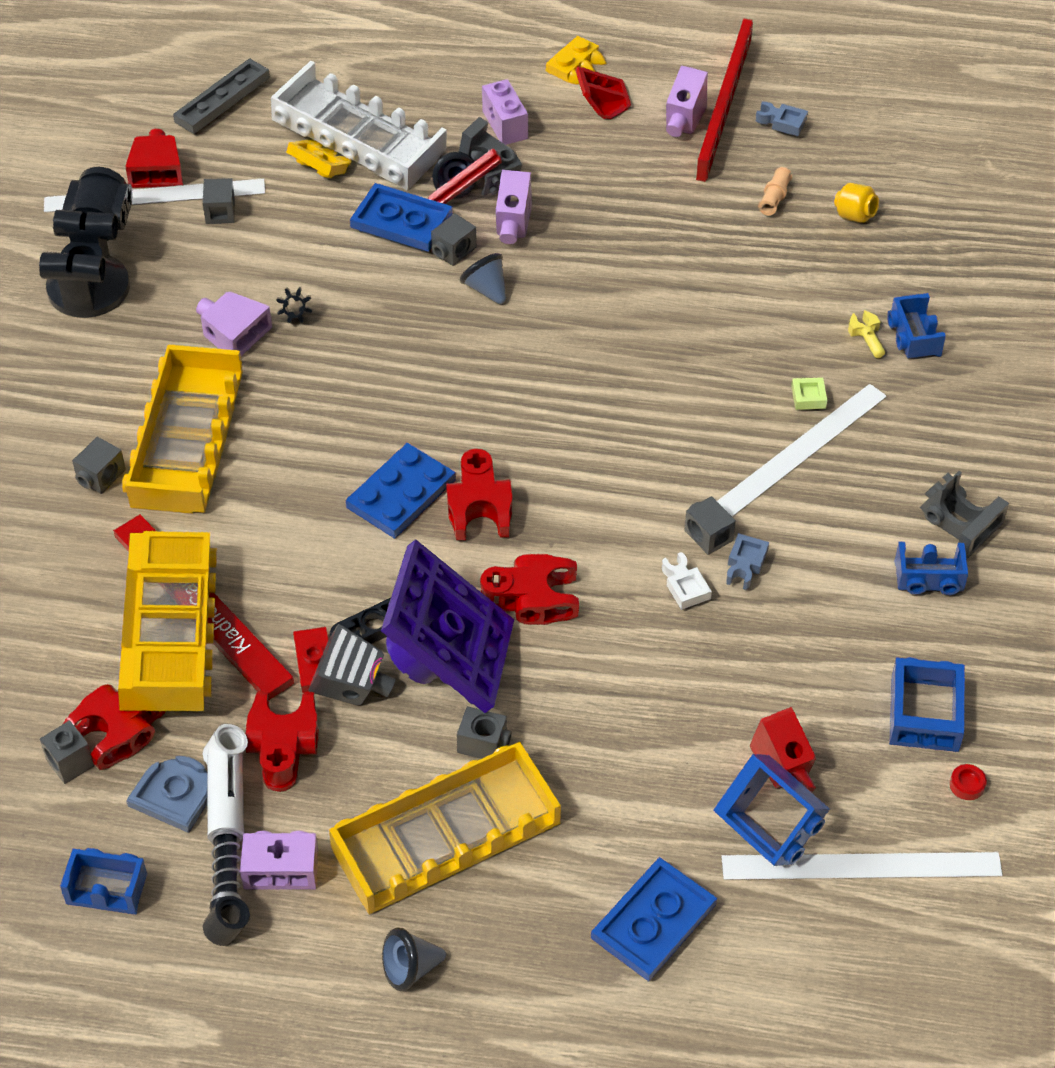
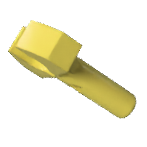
(867, 332)

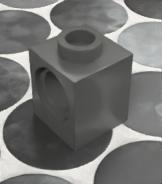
(218, 201)
(453, 239)
(98, 465)
(709, 525)
(477, 723)
(67, 752)

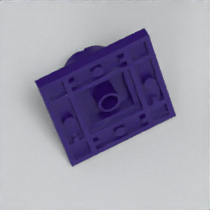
(446, 628)

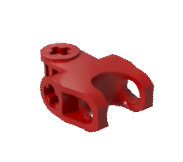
(479, 495)
(529, 591)
(125, 730)
(281, 739)

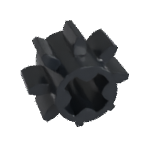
(297, 296)

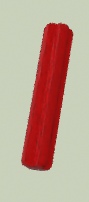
(466, 177)

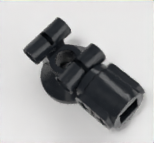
(84, 276)

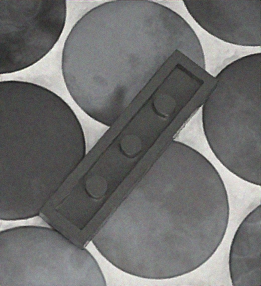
(221, 96)

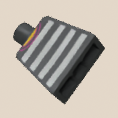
(350, 669)

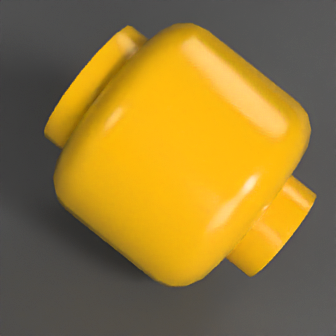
(856, 202)

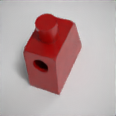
(154, 161)
(787, 744)

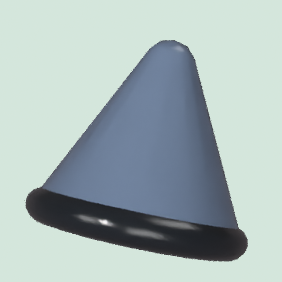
(450, 166)
(487, 277)
(408, 958)

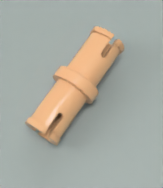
(775, 191)

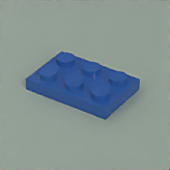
(399, 216)
(400, 490)
(653, 918)

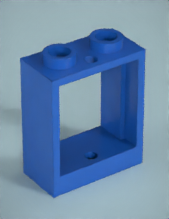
(923, 731)
(743, 791)

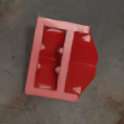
(603, 92)

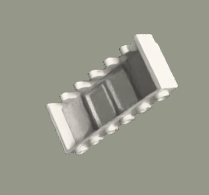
(357, 129)

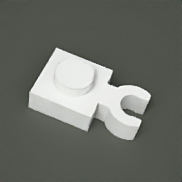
(685, 585)

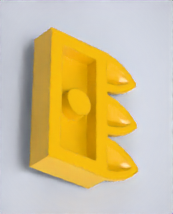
(576, 53)
(322, 159)

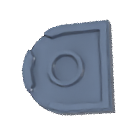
(172, 792)

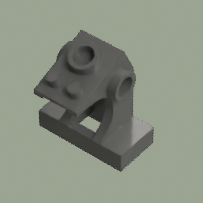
(477, 142)
(951, 498)

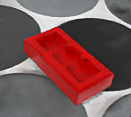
(309, 650)

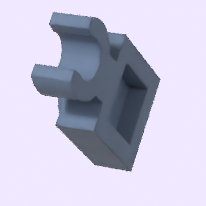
(784, 119)
(746, 558)

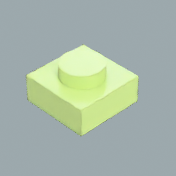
(809, 393)

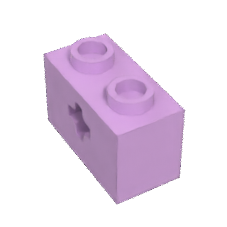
(505, 112)
(279, 860)

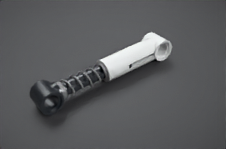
(225, 830)

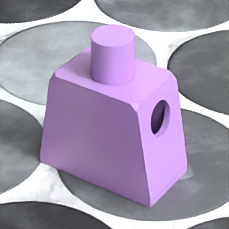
(685, 113)
(513, 216)
(234, 321)

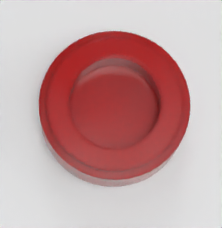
(968, 782)

